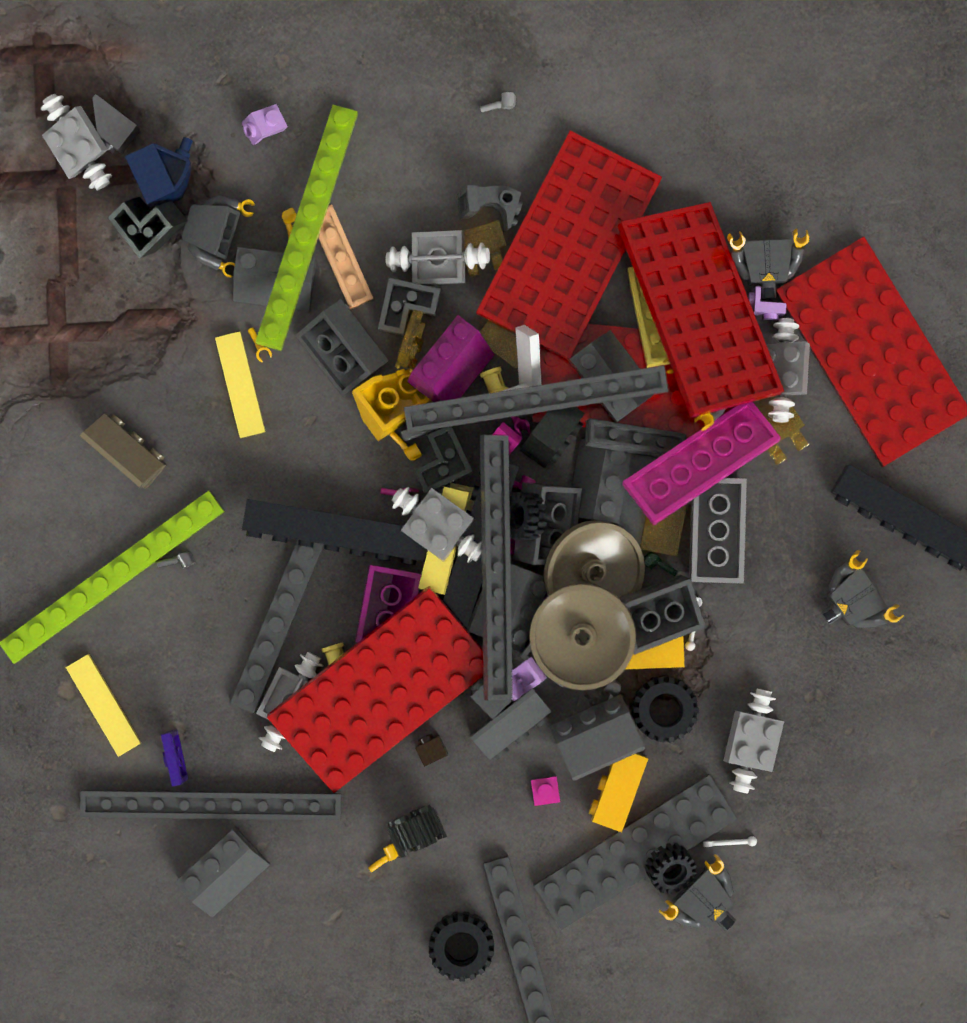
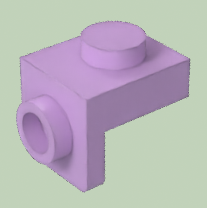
(263, 123)
(769, 310)
(526, 677)

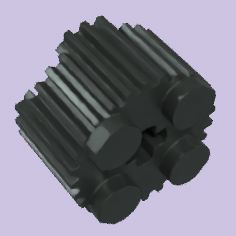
(417, 831)

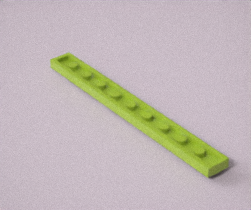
(306, 228)
(111, 577)

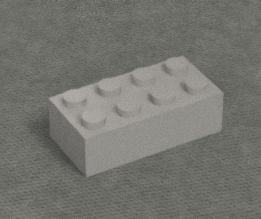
(718, 533)

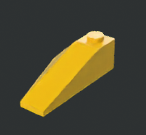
(383, 402)

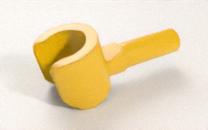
(289, 217)
(253, 334)
(412, 452)
(391, 854)

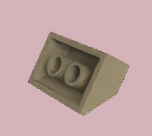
(124, 450)

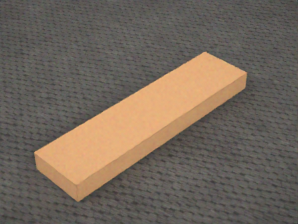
(343, 261)

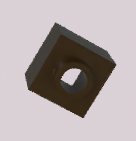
(431, 749)

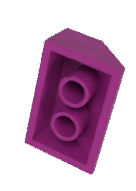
(452, 362)
(383, 595)

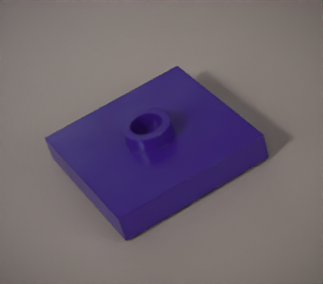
(174, 757)

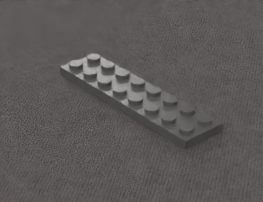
(622, 857)

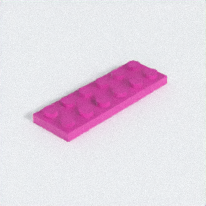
(701, 461)

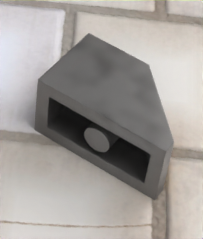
(113, 126)

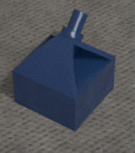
(161, 172)

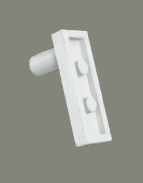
(528, 358)

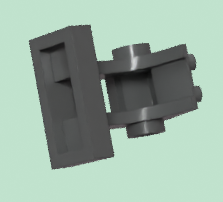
(474, 197)

